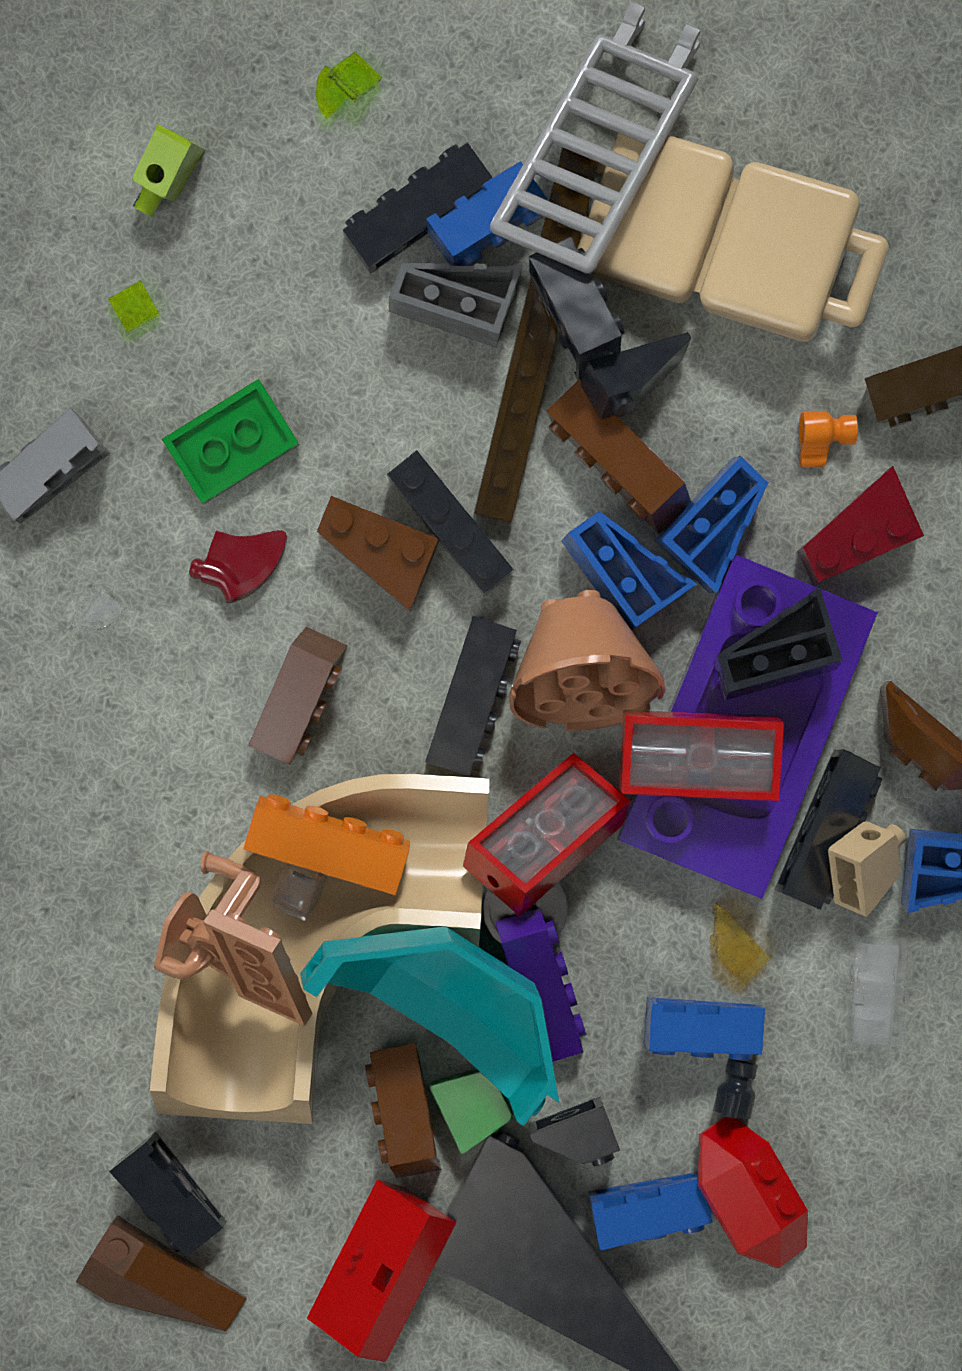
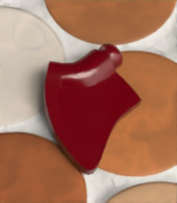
(239, 562)

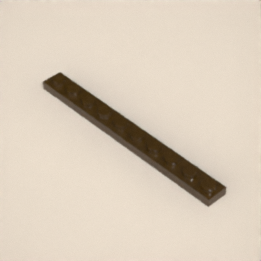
(528, 366)

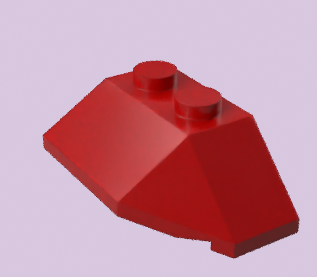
(751, 1193)

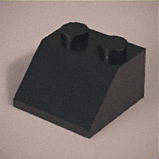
(578, 1133)

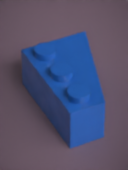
(466, 228)
(713, 523)
(624, 569)
(932, 869)
(704, 1028)
(648, 1210)

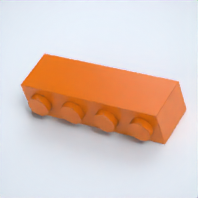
(327, 844)

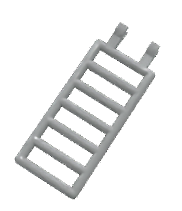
(637, 170)

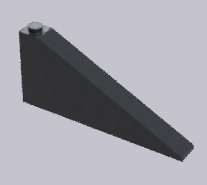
(534, 1257)

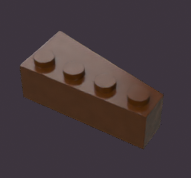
(621, 458)

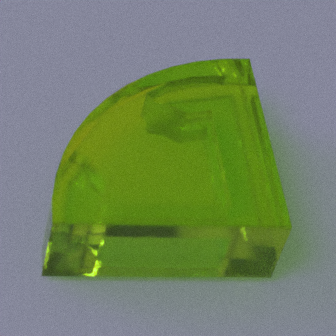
(328, 95)

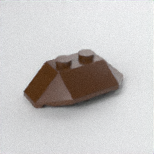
(920, 740)

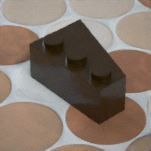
(917, 387)

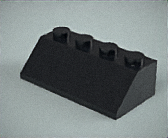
(831, 815)

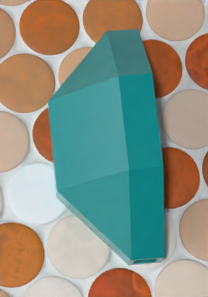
(456, 994)

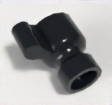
(735, 1096)

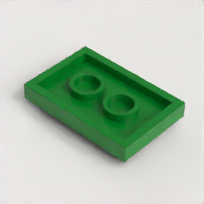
(230, 441)

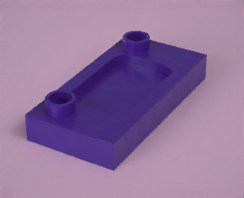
(744, 837)

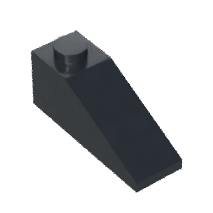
(626, 378)

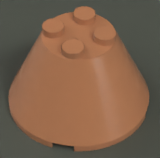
(583, 667)

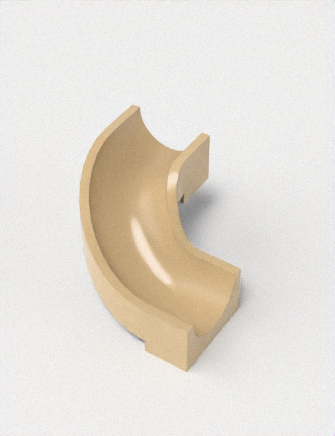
(248, 1063)

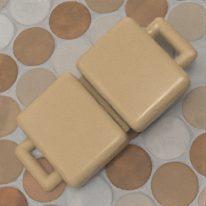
(749, 245)

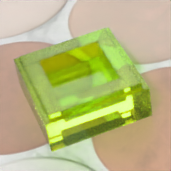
(354, 76)
(134, 306)

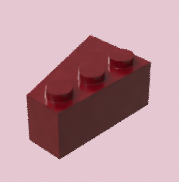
(864, 530)

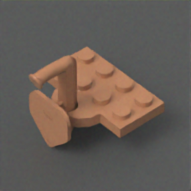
(226, 943)

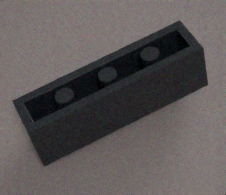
(402, 214)
(450, 523)
(471, 696)

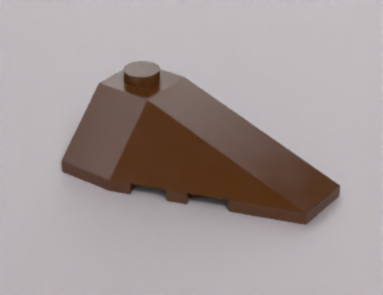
(150, 1277)

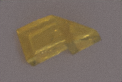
(735, 947)

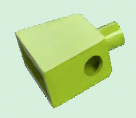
(168, 153)

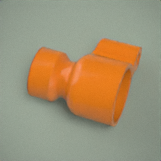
(818, 432)

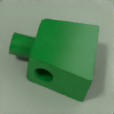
(471, 1107)

